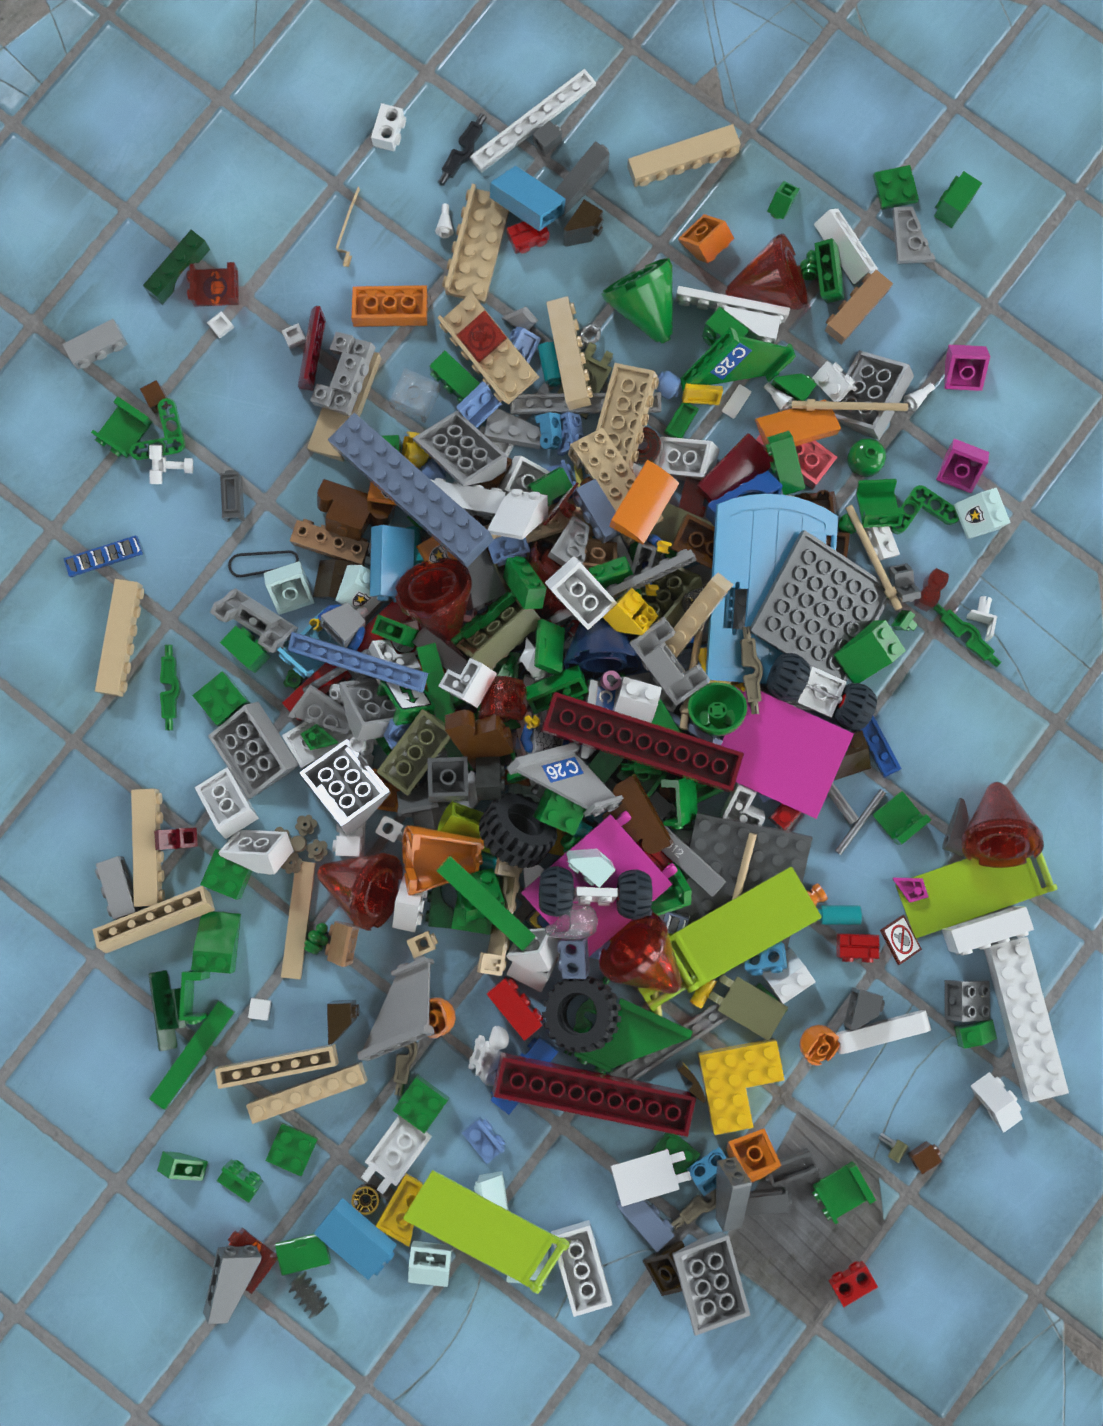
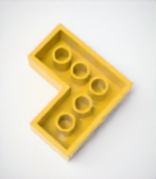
(728, 1073)

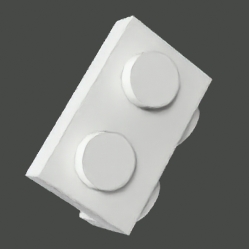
(833, 381)
(882, 542)

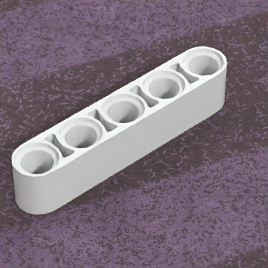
(883, 1031)

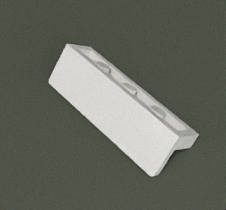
(852, 254)

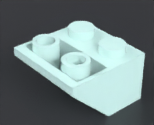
(592, 864)
(492, 1188)
(429, 1263)

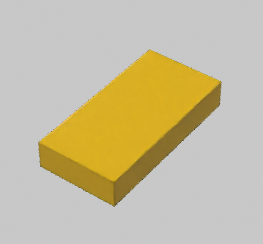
(702, 394)

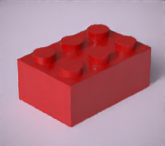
(516, 1007)

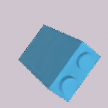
(527, 198)
(390, 559)
(356, 1239)

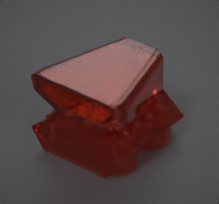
(504, 699)

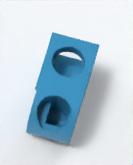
(550, 430)

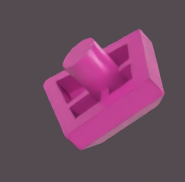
(912, 888)

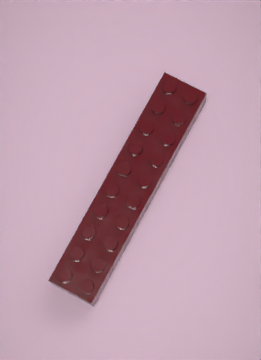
(642, 742)
(594, 1094)

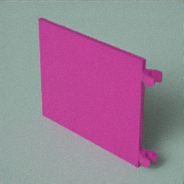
(788, 754)
(625, 855)

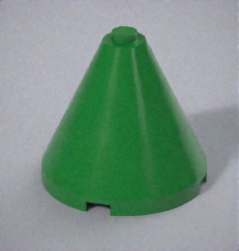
(646, 299)

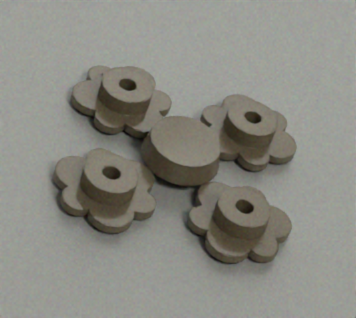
(299, 844)

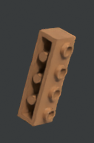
(857, 308)
(328, 543)

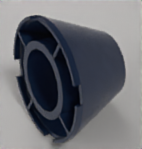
(601, 651)

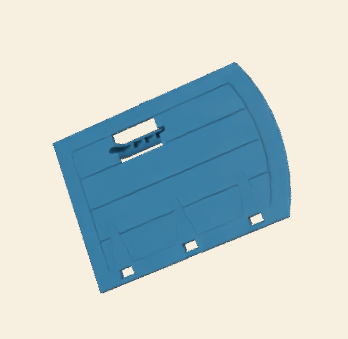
(749, 551)

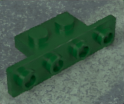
(165, 1009)

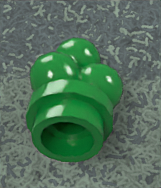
(809, 266)
(316, 939)

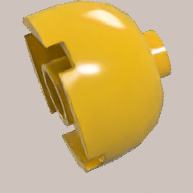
(413, 451)

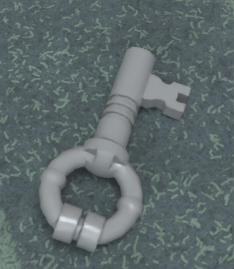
(594, 328)

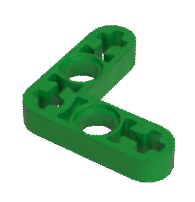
(169, 435)
(918, 503)

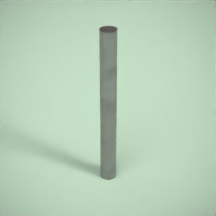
(330, 675)
(860, 822)

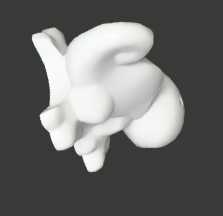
(487, 1054)

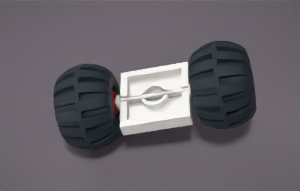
(794, 679)
(631, 895)

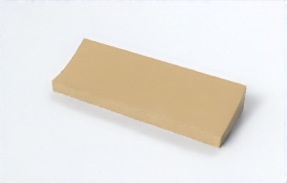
(330, 421)

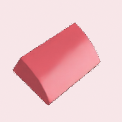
(813, 461)

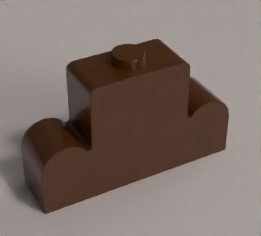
(350, 511)
(478, 738)
(644, 819)

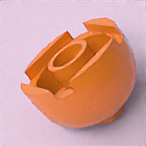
(441, 1016)
(818, 1044)

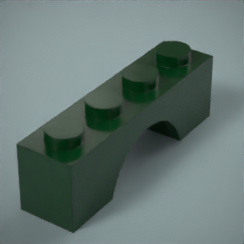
(163, 280)
(440, 912)

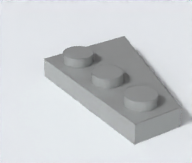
(909, 240)
(512, 430)
(571, 542)
(321, 710)

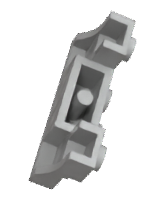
(348, 375)
(268, 625)
(664, 665)

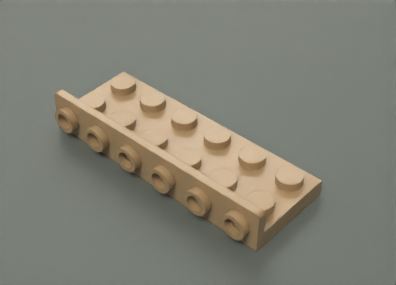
(476, 246)
(504, 367)
(627, 408)

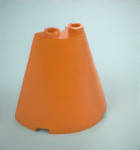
(428, 848)

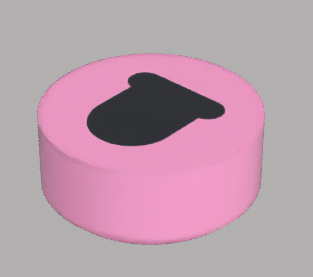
(610, 680)

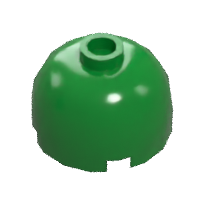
(866, 457)

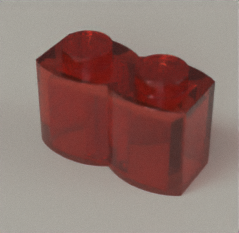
(932, 585)

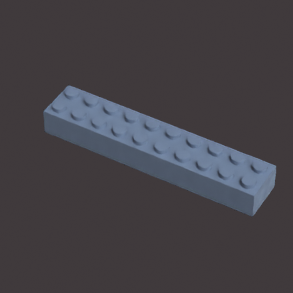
(411, 490)

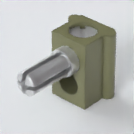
(898, 1148)

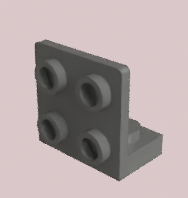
(967, 1000)

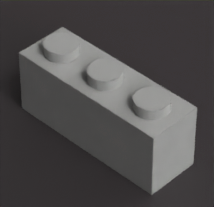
(95, 344)
(116, 887)

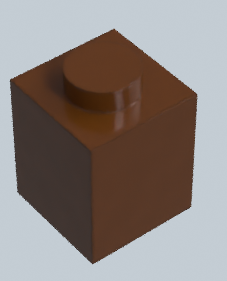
(153, 394)
(925, 1157)

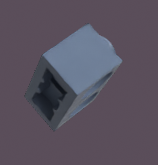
(578, 956)

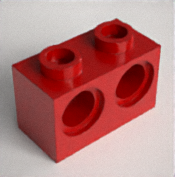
(855, 1288)

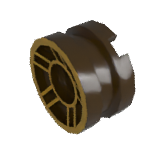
(358, 1201)

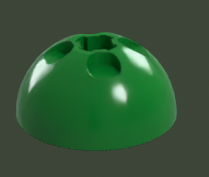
(717, 709)

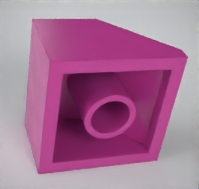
(966, 367)
(963, 465)

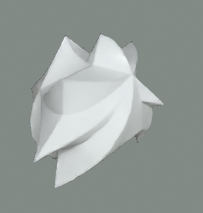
(527, 659)

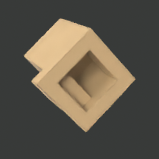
(415, 946)

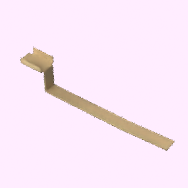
(347, 259)

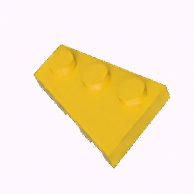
(392, 1219)

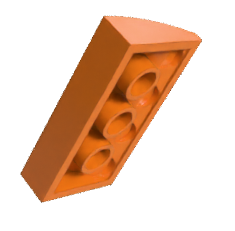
(389, 306)
(802, 424)
(644, 502)

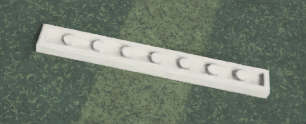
(532, 120)

